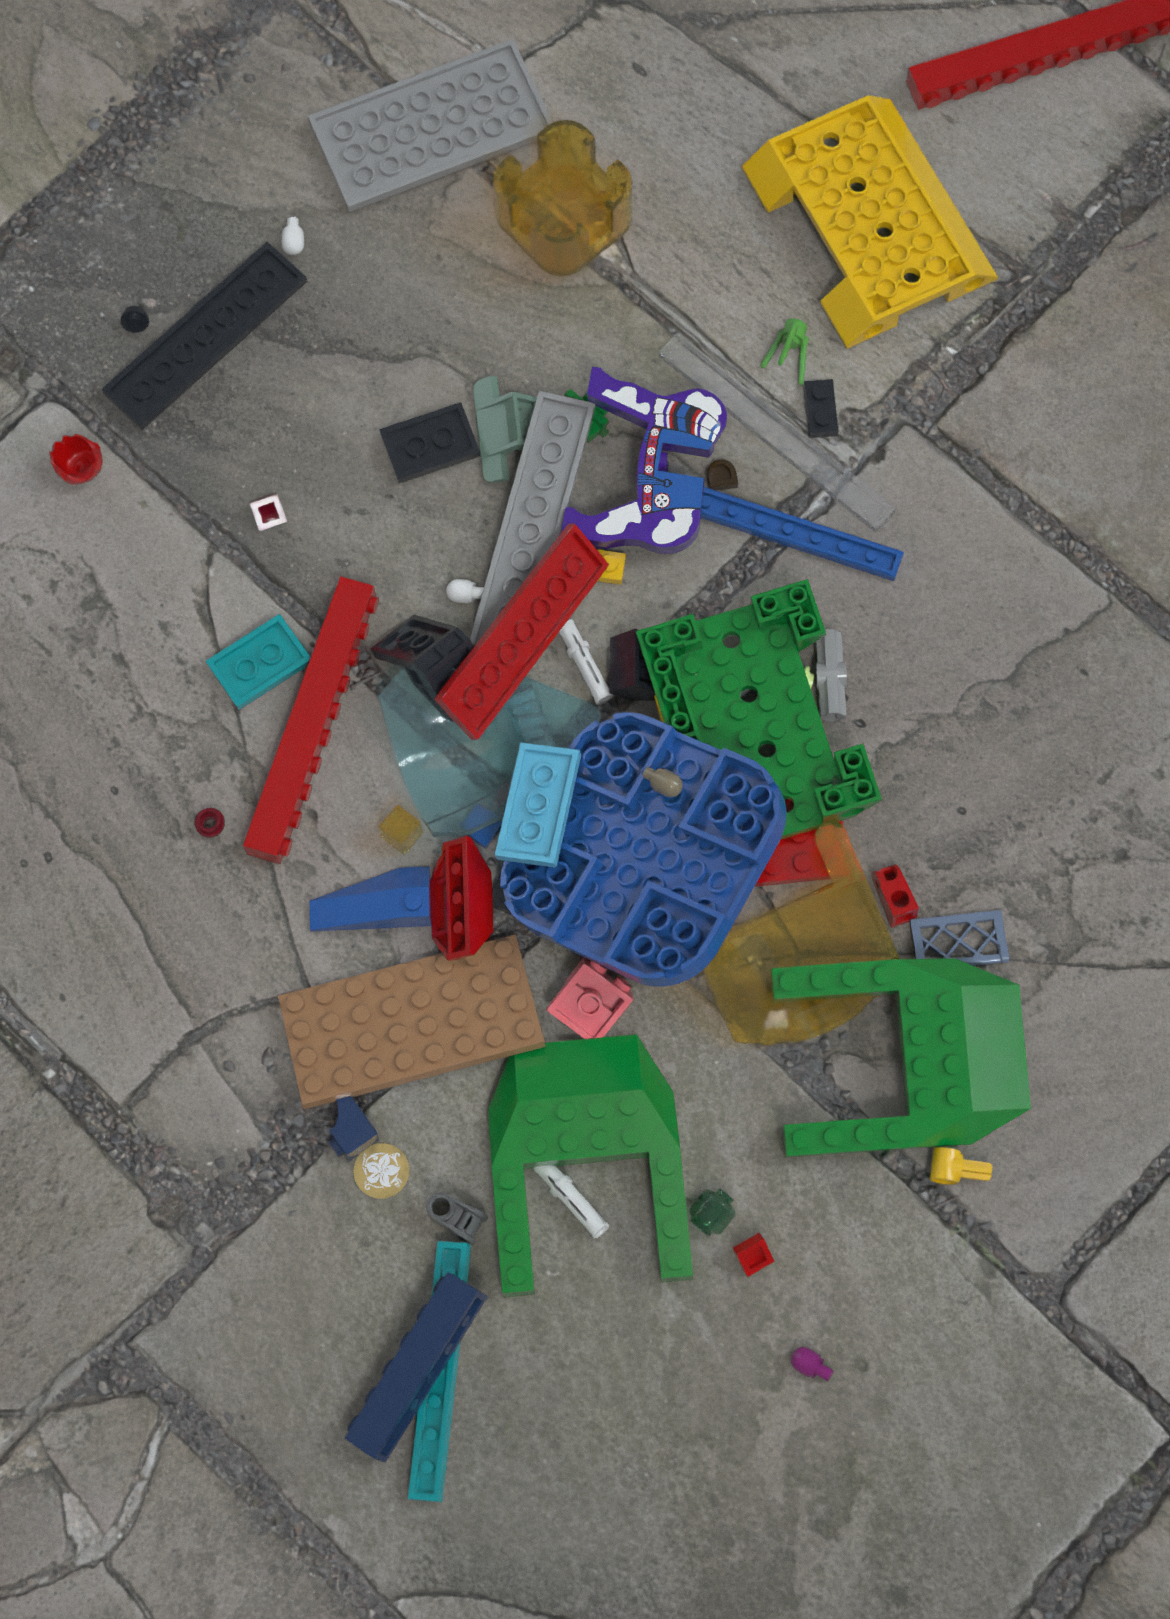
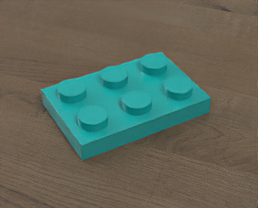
(259, 662)

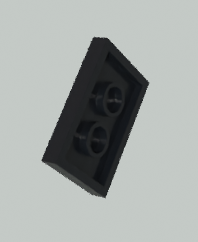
(430, 442)

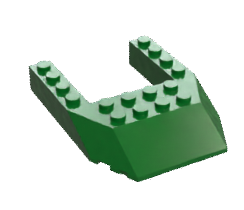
(956, 1049)
(584, 1107)

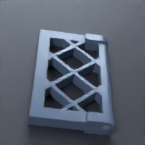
(969, 919)

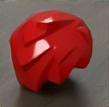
(76, 459)

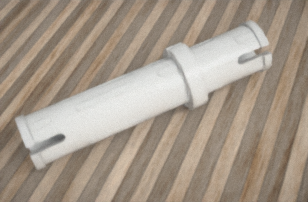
(580, 653)
(562, 1187)

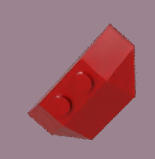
(461, 900)

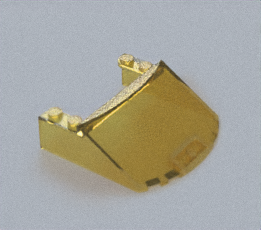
(816, 929)

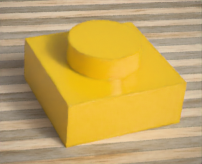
(615, 570)

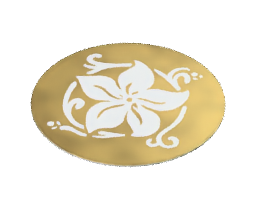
(381, 1171)

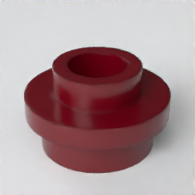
(209, 814)

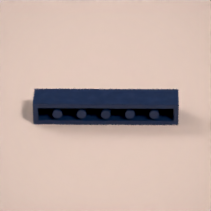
(415, 1367)

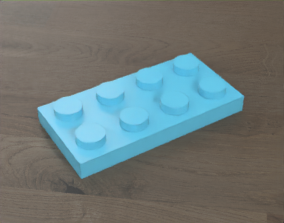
(538, 805)

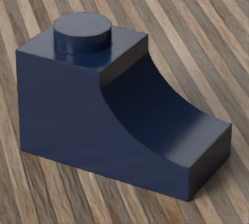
(352, 1130)

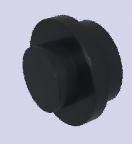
(134, 319)

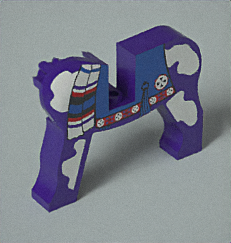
(668, 504)

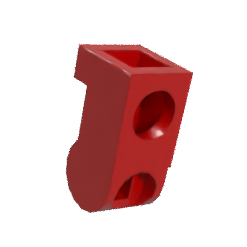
(895, 895)

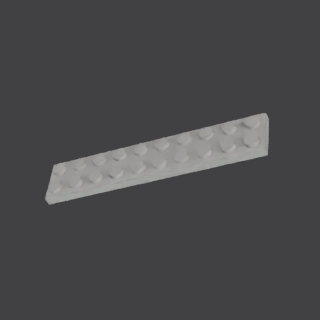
(536, 499)

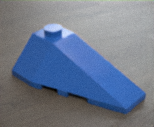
(384, 901)

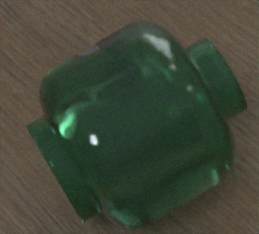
(712, 1212)

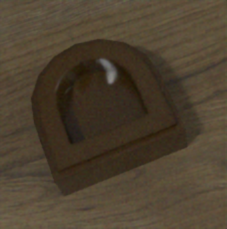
(721, 475)

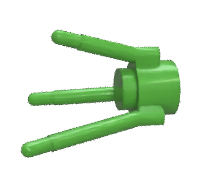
(791, 337)

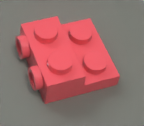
(591, 1000)

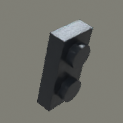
(821, 408)

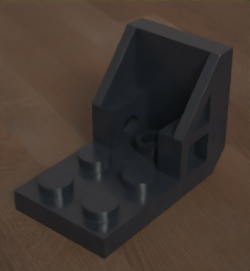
(428, 653)

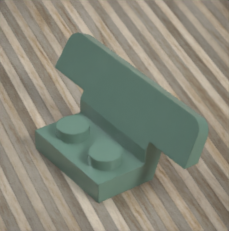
(501, 426)

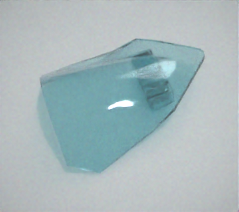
(463, 781)

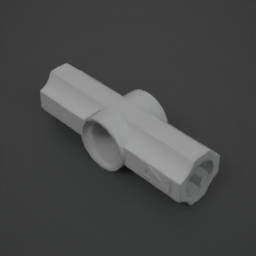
(831, 676)

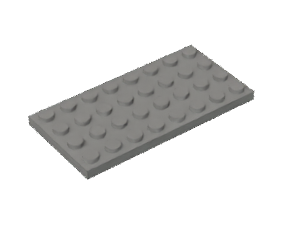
(430, 125)

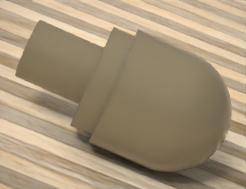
(664, 781)

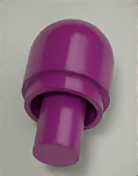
(810, 1363)

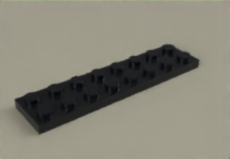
(204, 335)

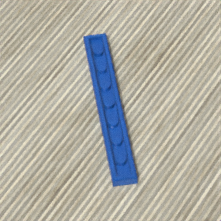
(801, 534)

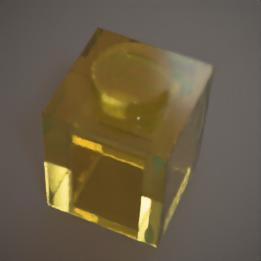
(400, 829)

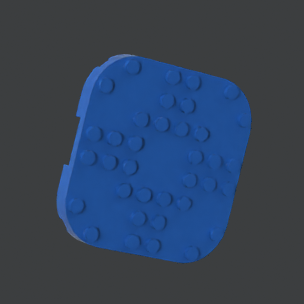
(648, 875)

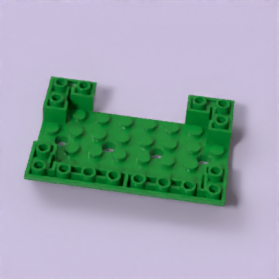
(701, 688)

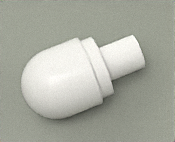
(292, 237)
(463, 591)

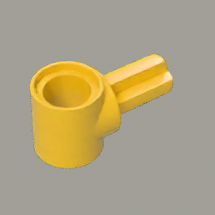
(950, 1167)

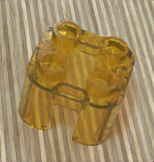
(565, 203)

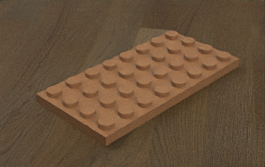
(410, 1022)

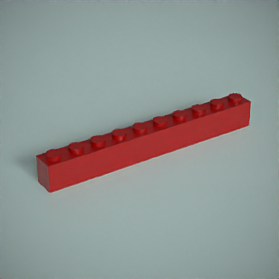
(1037, 50)
(310, 721)

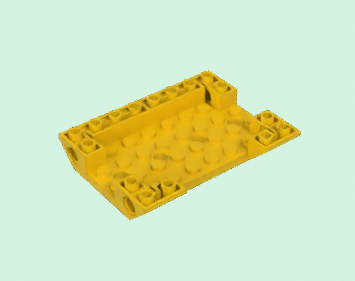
(897, 195)

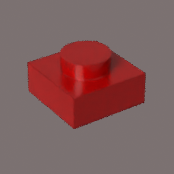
(753, 1254)

